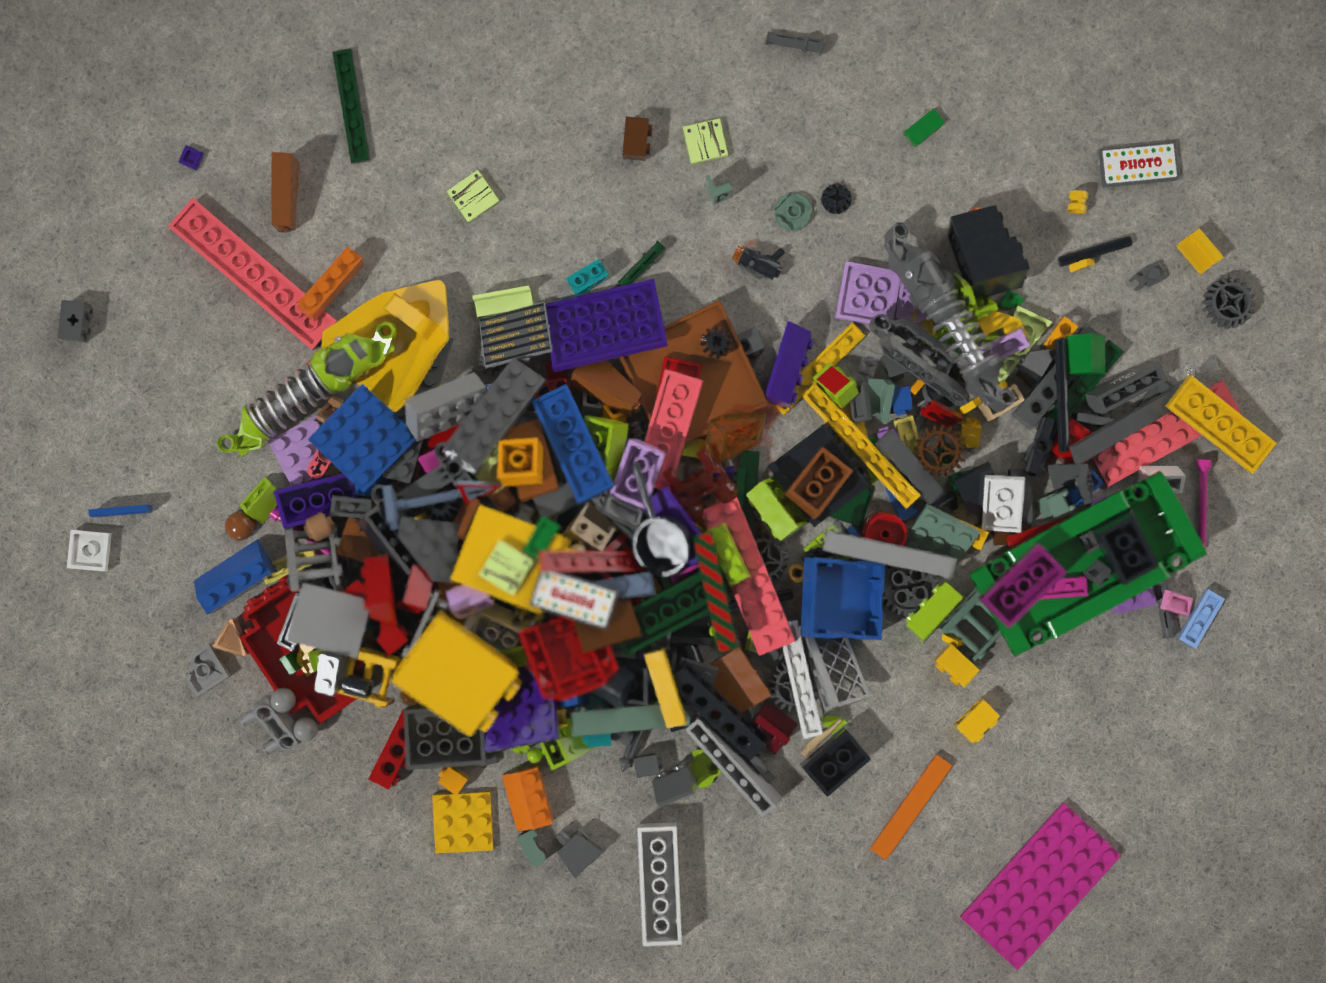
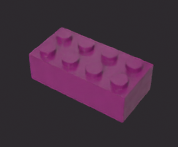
(1022, 585)

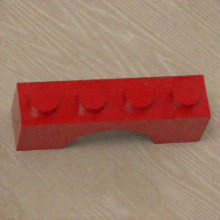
(390, 636)

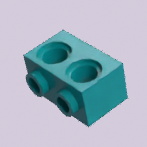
(588, 278)

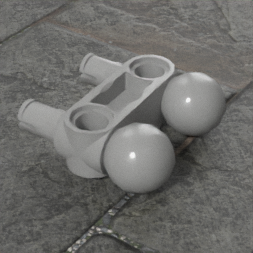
(279, 722)

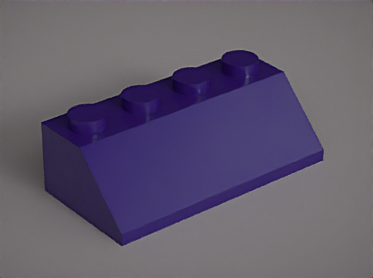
(789, 365)
(311, 497)
(666, 505)

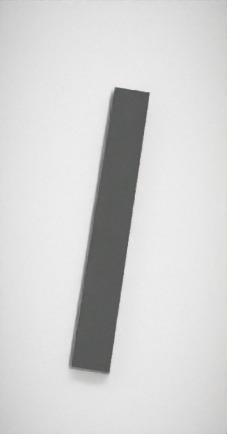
(1122, 427)

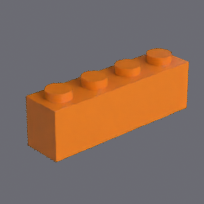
(330, 284)

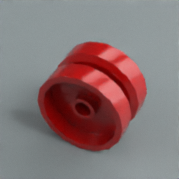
(884, 521)

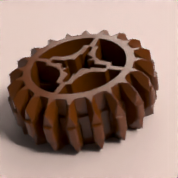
(939, 459)

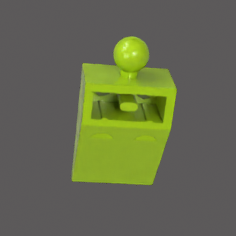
(566, 745)

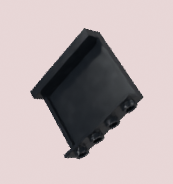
(795, 460)

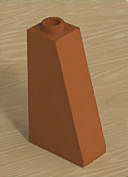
(284, 190)
(607, 386)

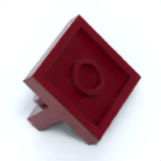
(774, 726)

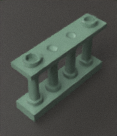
(964, 611)

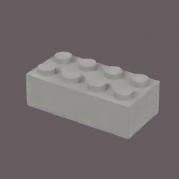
(443, 406)

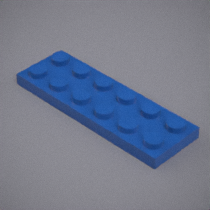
(573, 444)

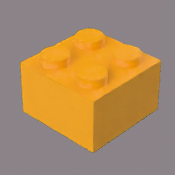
(520, 462)

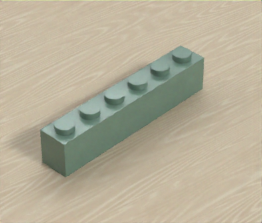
(619, 720)

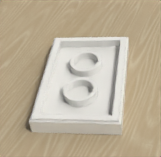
(1003, 503)

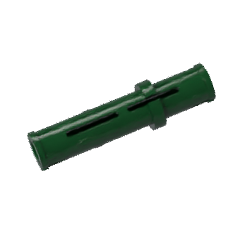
(629, 277)

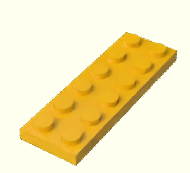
(1220, 424)

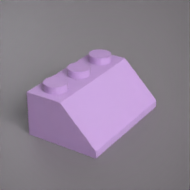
(650, 461)

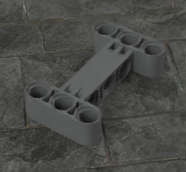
(429, 484)

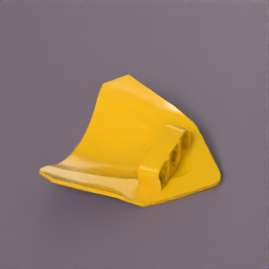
(421, 334)

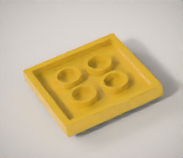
(463, 822)

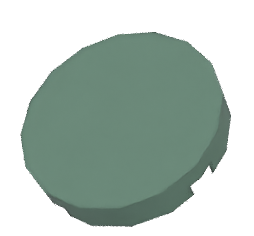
(793, 211)

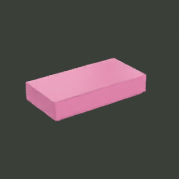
(1176, 603)

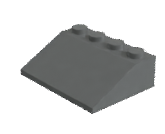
(438, 744)

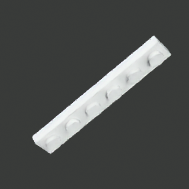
(801, 685)

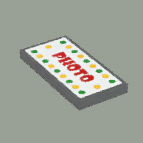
(1138, 164)
(574, 598)

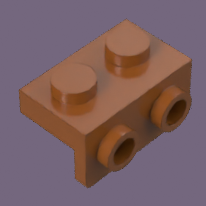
(465, 518)

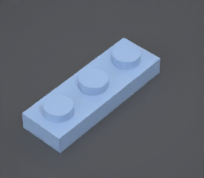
(1200, 618)

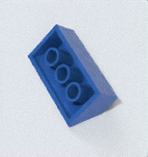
(233, 577)

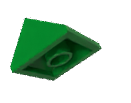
(1085, 354)

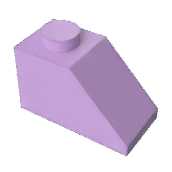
(467, 601)

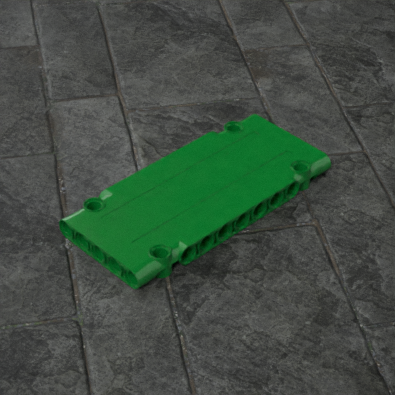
(1164, 528)

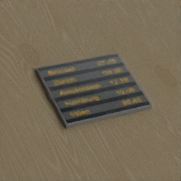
(515, 334)

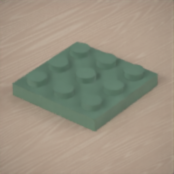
(940, 533)

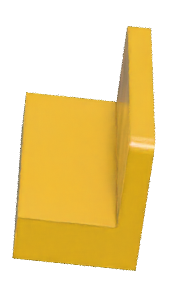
(1199, 251)

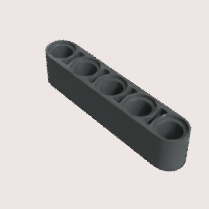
(909, 467)

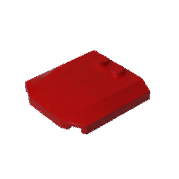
(560, 663)

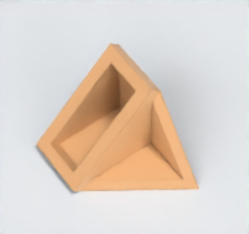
(230, 640)

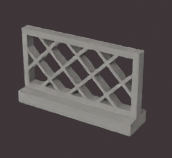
(821, 677)

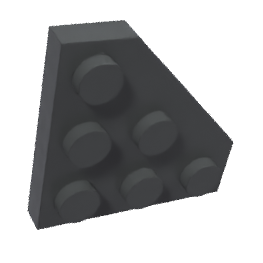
(432, 545)

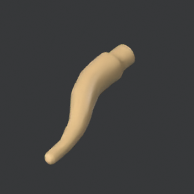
(815, 741)

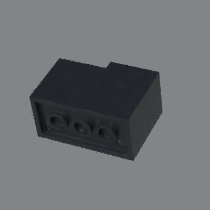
(986, 253)

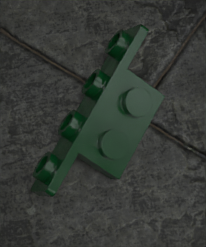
(746, 480)

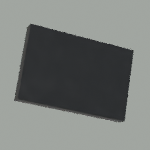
(972, 490)

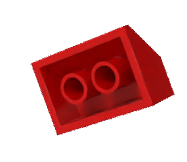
(379, 589)

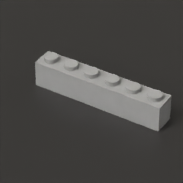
(734, 766)

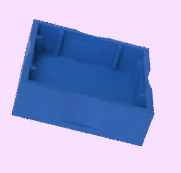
(842, 599)

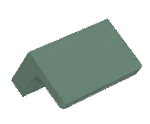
(717, 194)
(881, 397)

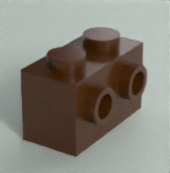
(635, 138)

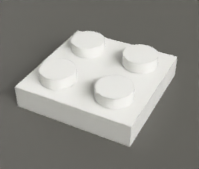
(89, 550)

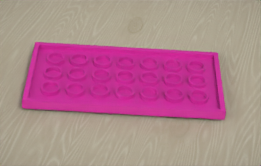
(1040, 886)

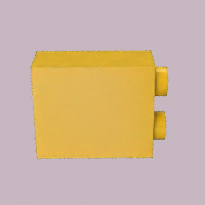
(485, 533)
(457, 674)

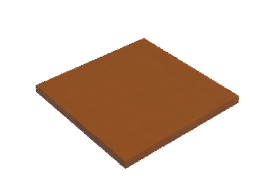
(728, 382)

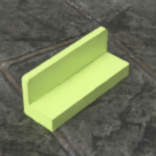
(502, 301)

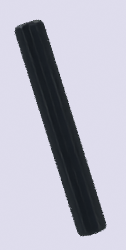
(1095, 251)

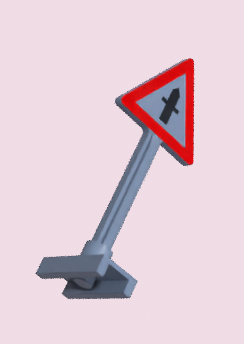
(467, 490)

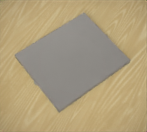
(328, 620)

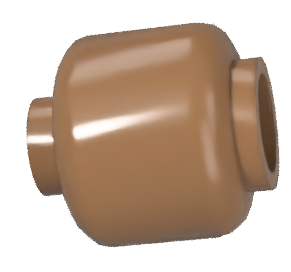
(319, 526)

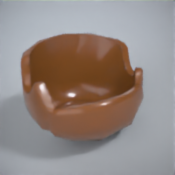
(240, 526)

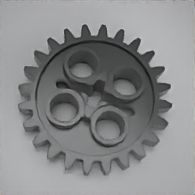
(910, 601)

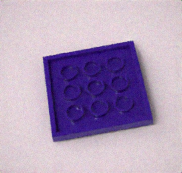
(523, 718)

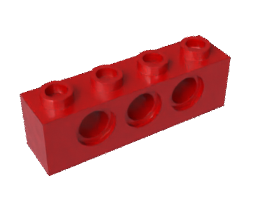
(380, 774)

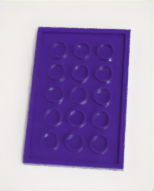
(605, 325)

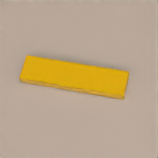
(665, 688)

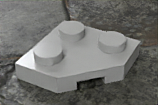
(206, 671)

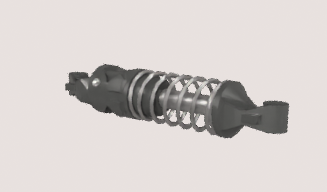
(935, 294)

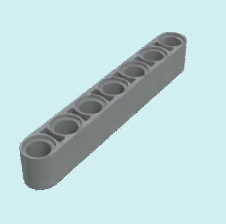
(889, 554)

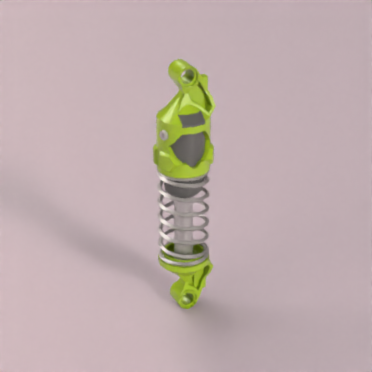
(327, 372)

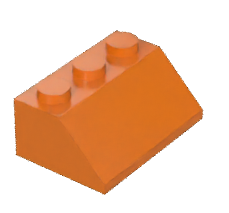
(528, 798)

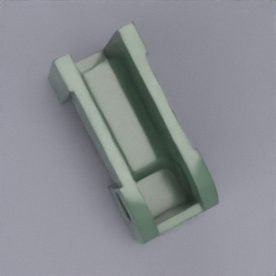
(1055, 504)

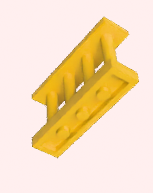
(371, 658)

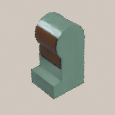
(532, 849)

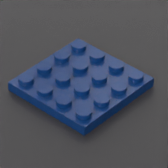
(363, 438)

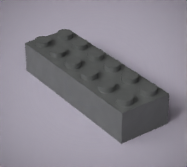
(494, 416)

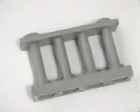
(294, 562)
(434, 599)

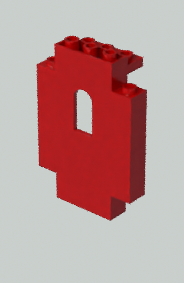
(268, 616)

